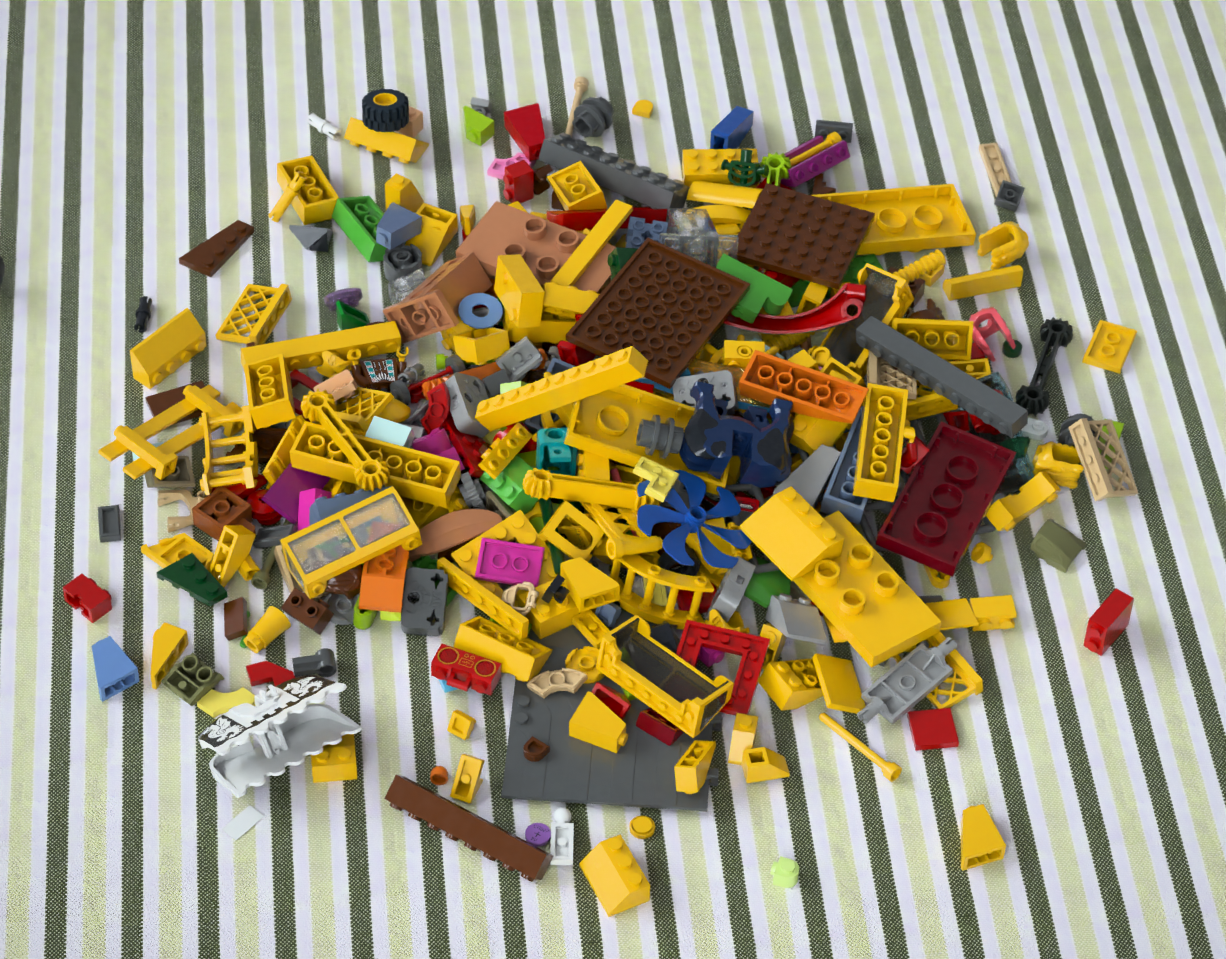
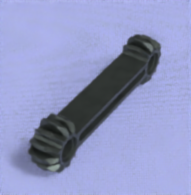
(1054, 334)

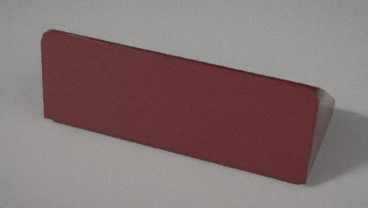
(658, 726)

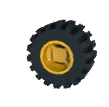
(385, 110)

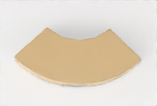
(557, 680)

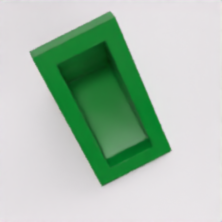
(350, 317)

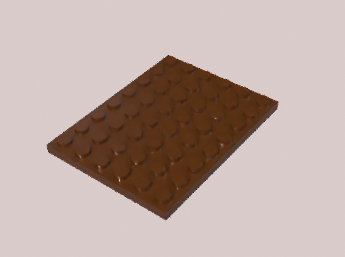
(662, 308)

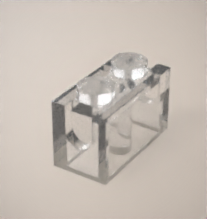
(405, 285)

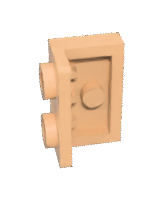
(339, 385)

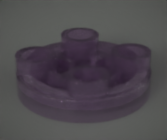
(349, 296)

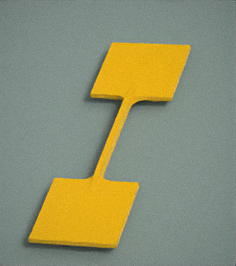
(952, 613)

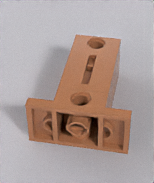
(436, 300)

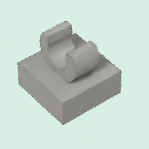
(481, 105)

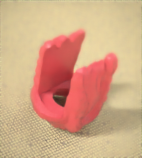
(994, 324)

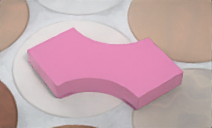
(497, 168)

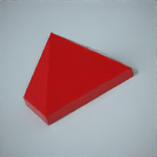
(612, 699)

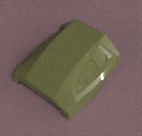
(1056, 545)
(191, 679)

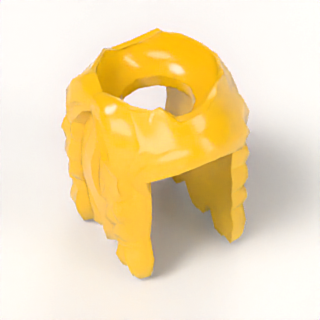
(1006, 243)
(1059, 463)

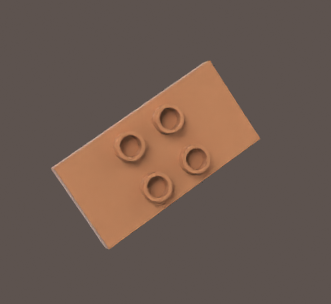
(540, 243)

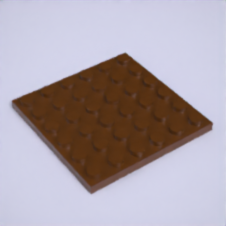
(802, 235)

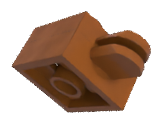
(222, 509)

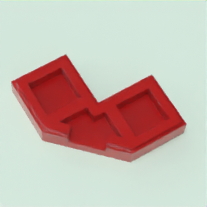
(267, 672)

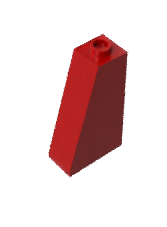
(526, 129)

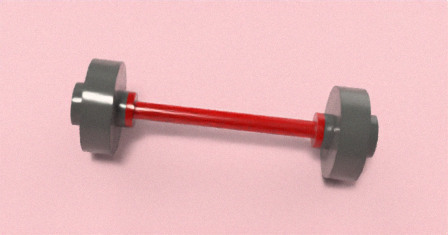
(402, 392)

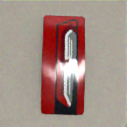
(748, 504)

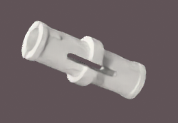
(324, 126)

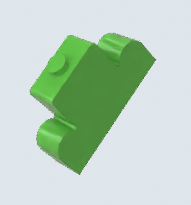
(763, 290)

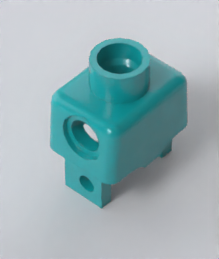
(553, 451)

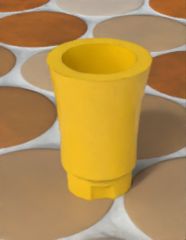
(267, 629)

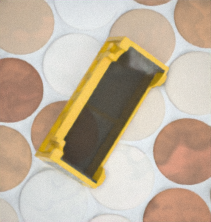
(885, 299)
(661, 677)

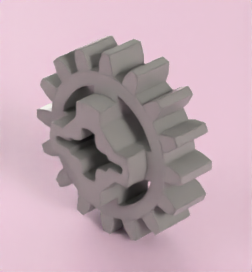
(472, 492)

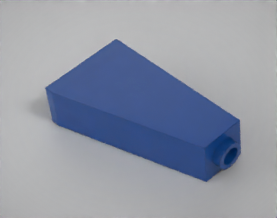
(732, 129)

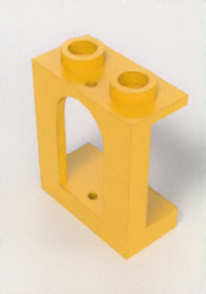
(549, 533)

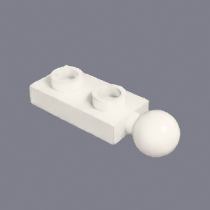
(562, 838)

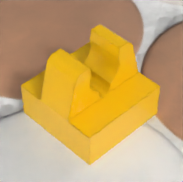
(461, 724)

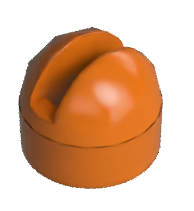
(439, 775)

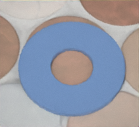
(493, 317)

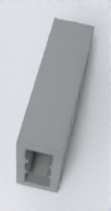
(812, 475)

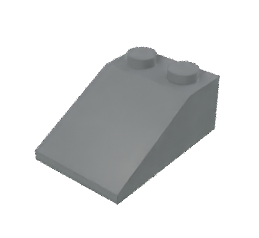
(796, 618)

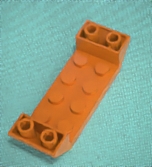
(384, 581)

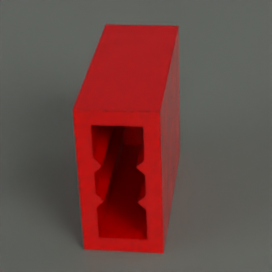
(1108, 622)

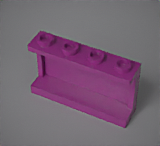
(817, 163)

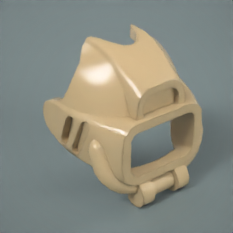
(510, 594)

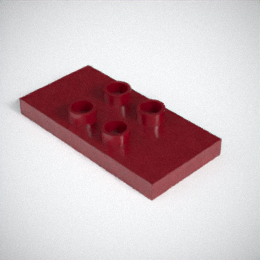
(946, 499)

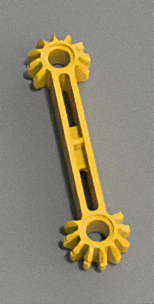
(368, 472)
(544, 484)

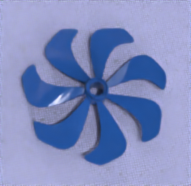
(692, 521)

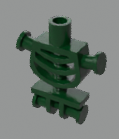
(745, 161)

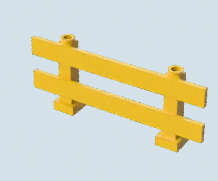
(164, 456)

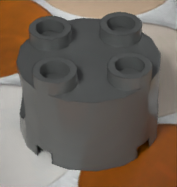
(401, 261)

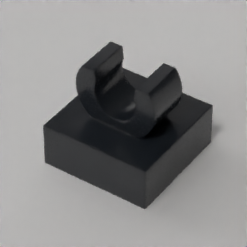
(556, 590)

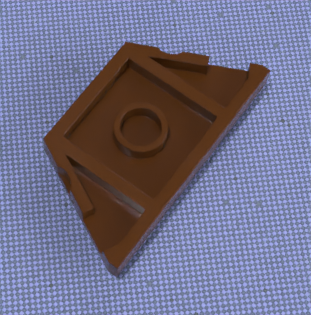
(267, 442)

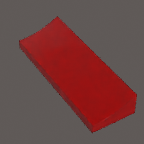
(582, 219)

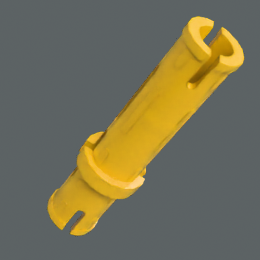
(291, 191)

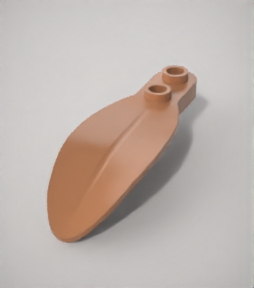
(453, 530)

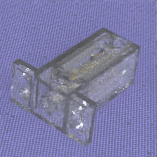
(695, 235)

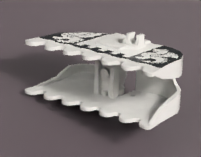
(284, 727)

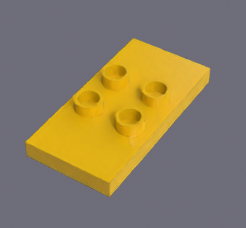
(910, 218)
(610, 422)
(867, 598)

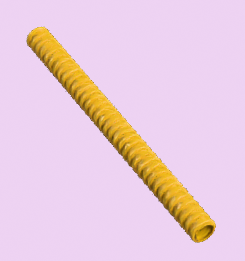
(910, 273)

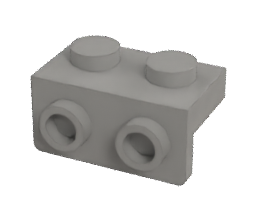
(520, 359)

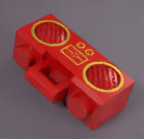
(465, 670)

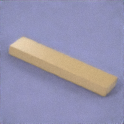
(994, 165)

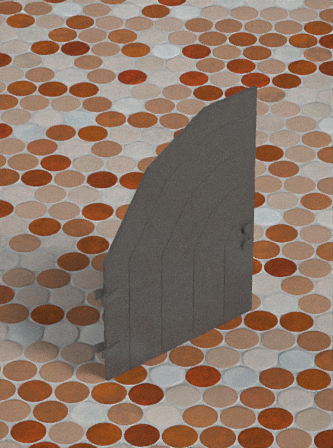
(584, 773)

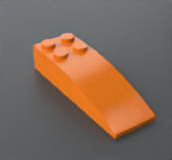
(809, 390)

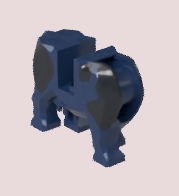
(716, 437)

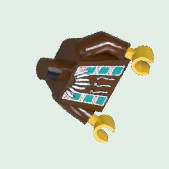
(377, 373)

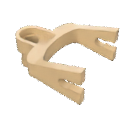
(169, 496)

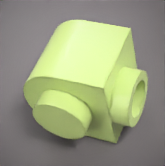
(785, 872)

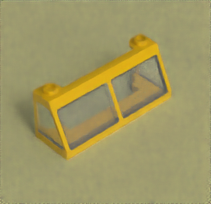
(349, 540)

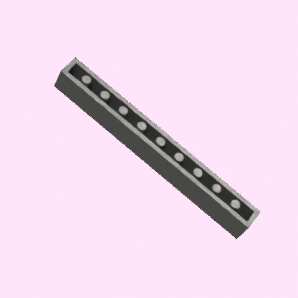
(942, 377)

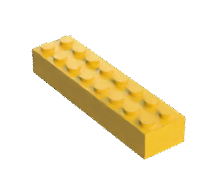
(412, 472)

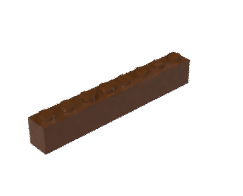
(468, 827)

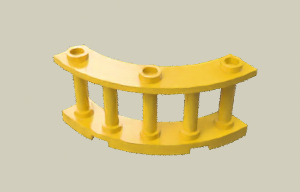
(249, 457)
(643, 606)

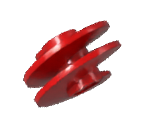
(262, 511)

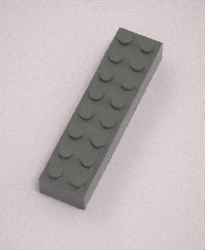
(615, 173)

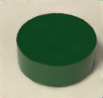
(1009, 352)

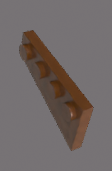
(215, 251)

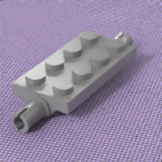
(907, 682)

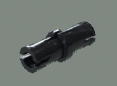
(143, 314)

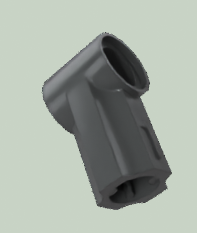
(321, 663)

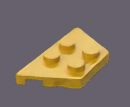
(175, 548)

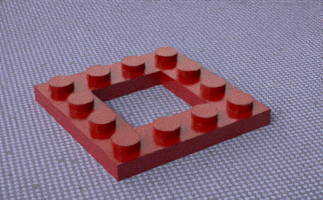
(750, 647)

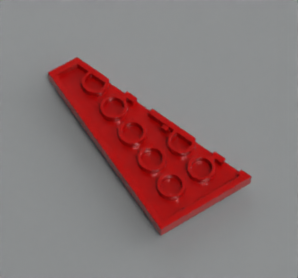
(466, 446)

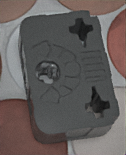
(430, 602)

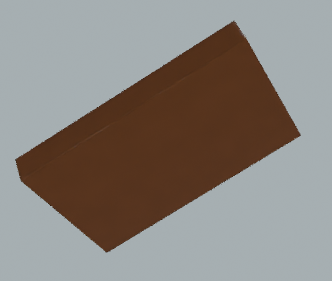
(162, 401)

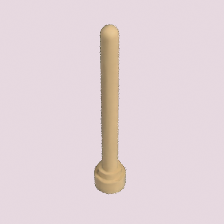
(580, 86)

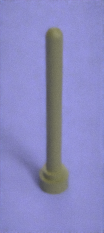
(261, 578)

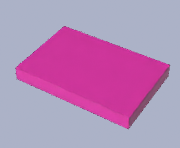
(509, 562)

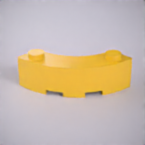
(1014, 508)

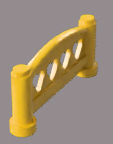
(619, 542)

